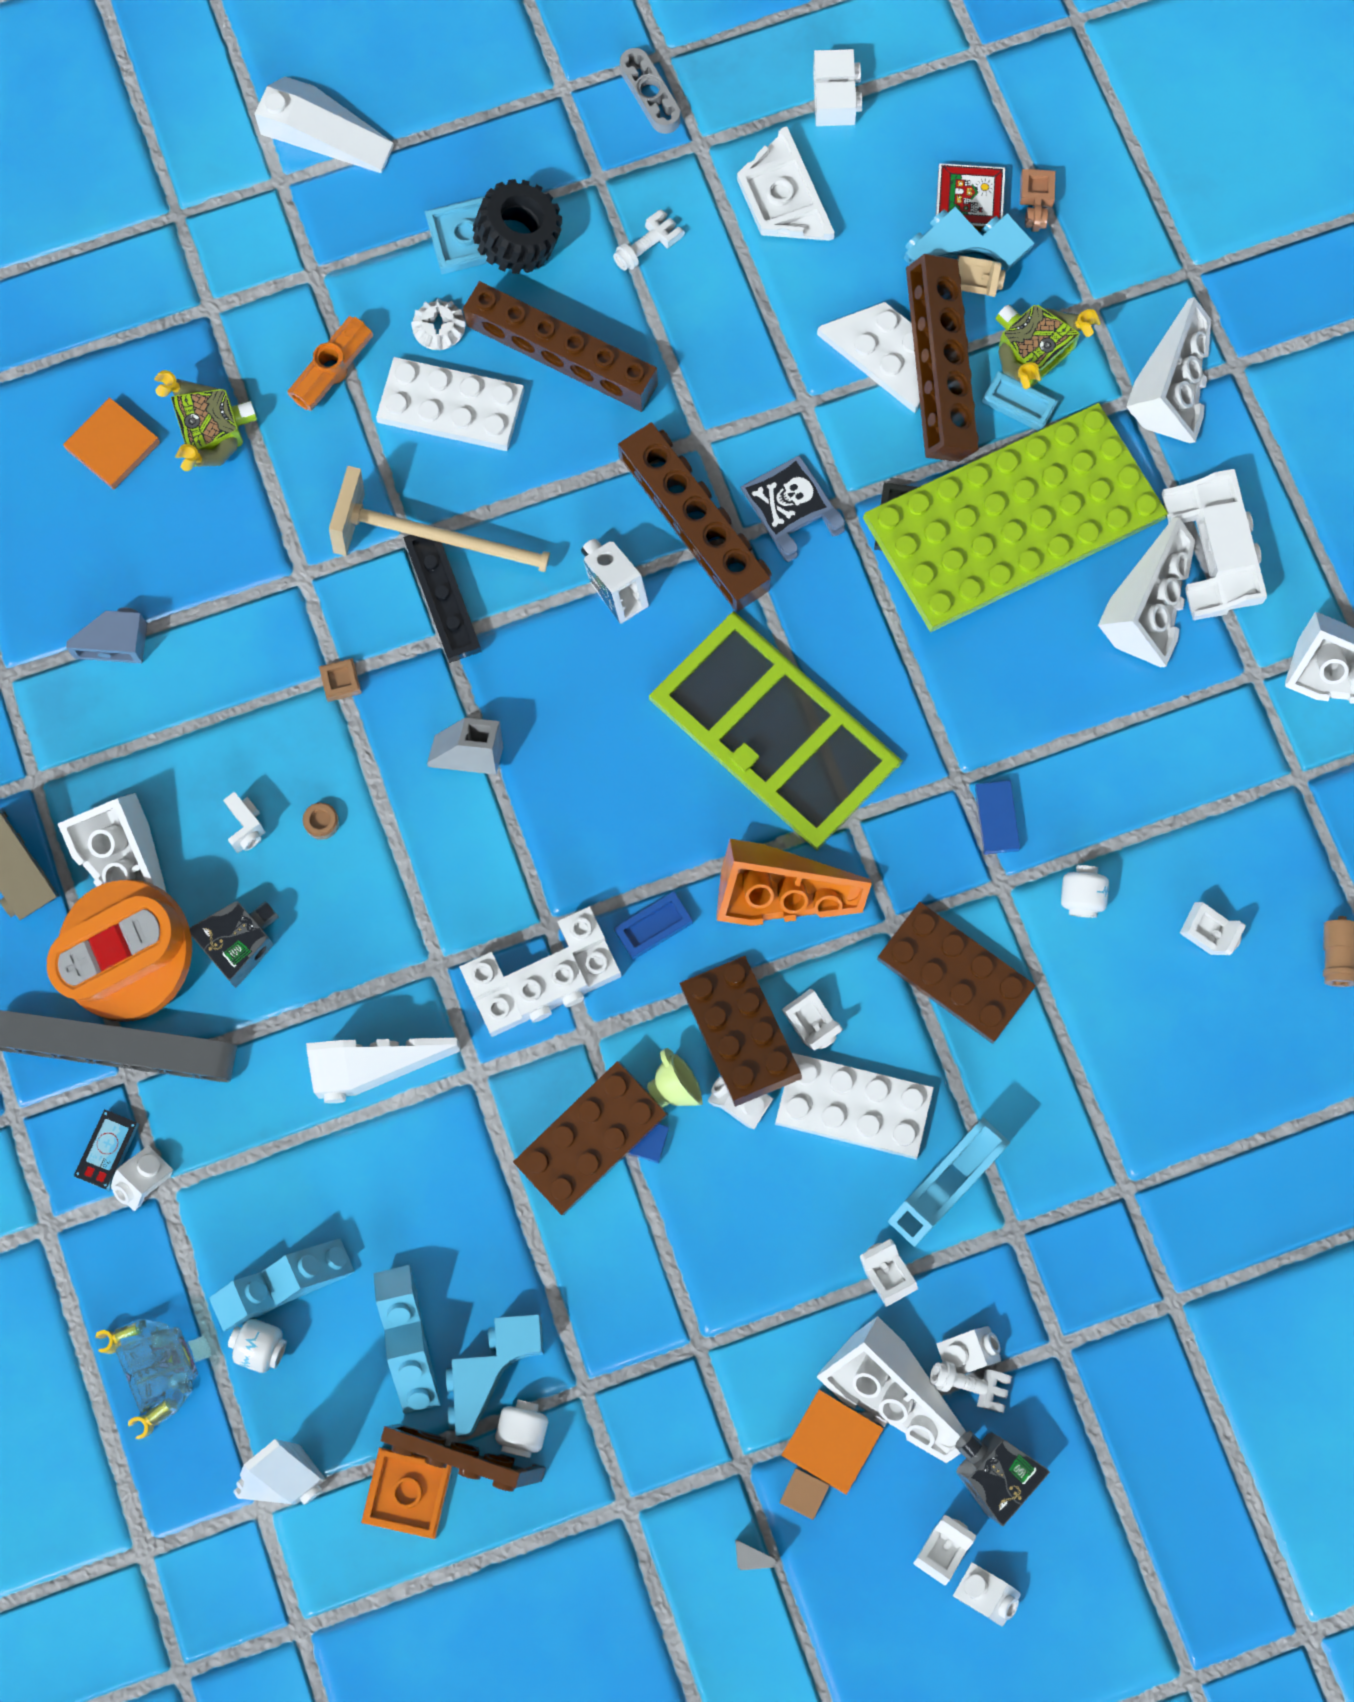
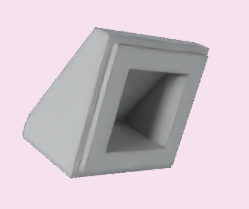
(750, 1558)

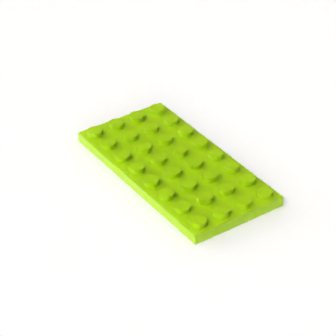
(1014, 517)

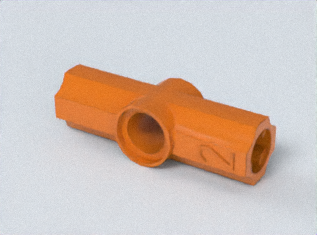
(341, 347)

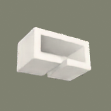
(835, 87)

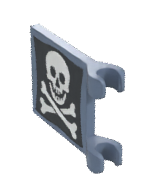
(788, 501)

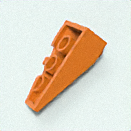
(775, 884)

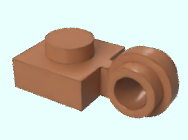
(1038, 190)

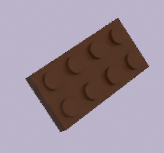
(956, 972)
(740, 1031)
(590, 1138)

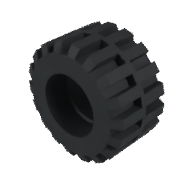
(523, 205)

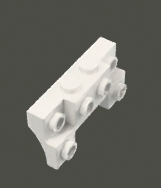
(1226, 543)
(546, 983)

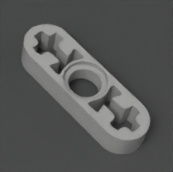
(650, 77)

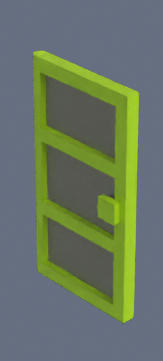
(775, 730)

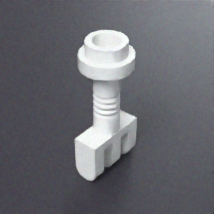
(627, 255)
(945, 1376)

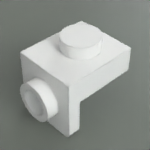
(245, 813)
(1212, 930)
(812, 1021)
(747, 1113)
(139, 1177)
(887, 1272)
(971, 1350)
(944, 1549)
(988, 1595)

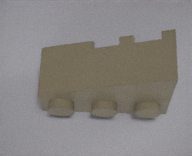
(21, 877)

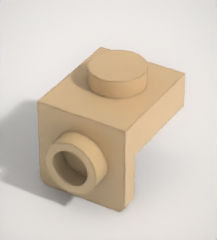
(980, 275)

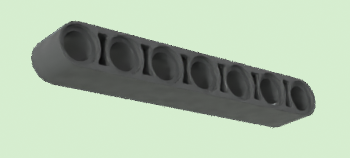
(116, 1046)

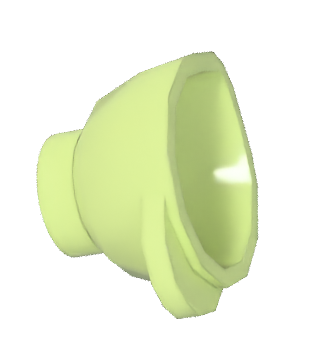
(674, 1082)

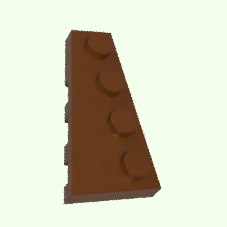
(462, 1456)

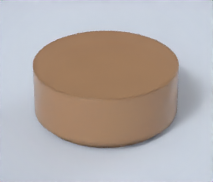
(321, 821)

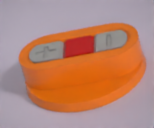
(122, 951)

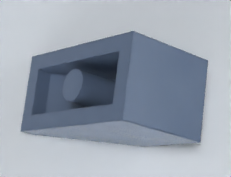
(111, 637)

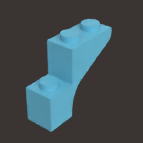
(956, 236)
(949, 1182)
(280, 1283)
(405, 1339)
(476, 1378)

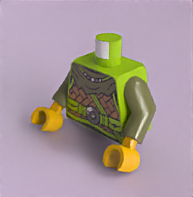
(1039, 340)
(205, 420)

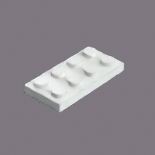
(450, 404)
(856, 1107)

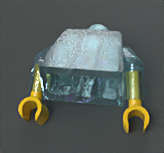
(156, 1367)

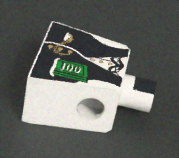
(614, 579)

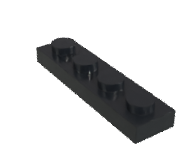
(443, 597)

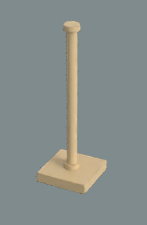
(350, 512)

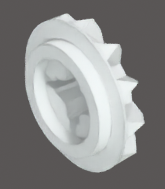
(450, 331)

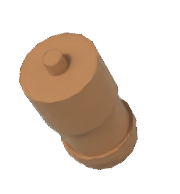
(1339, 952)

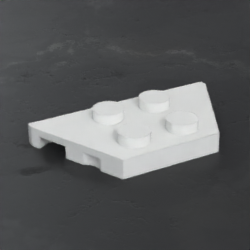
(783, 193)
(880, 346)

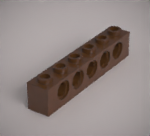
(560, 346)
(942, 358)
(737, 587)

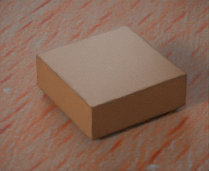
(340, 680)
(804, 1494)

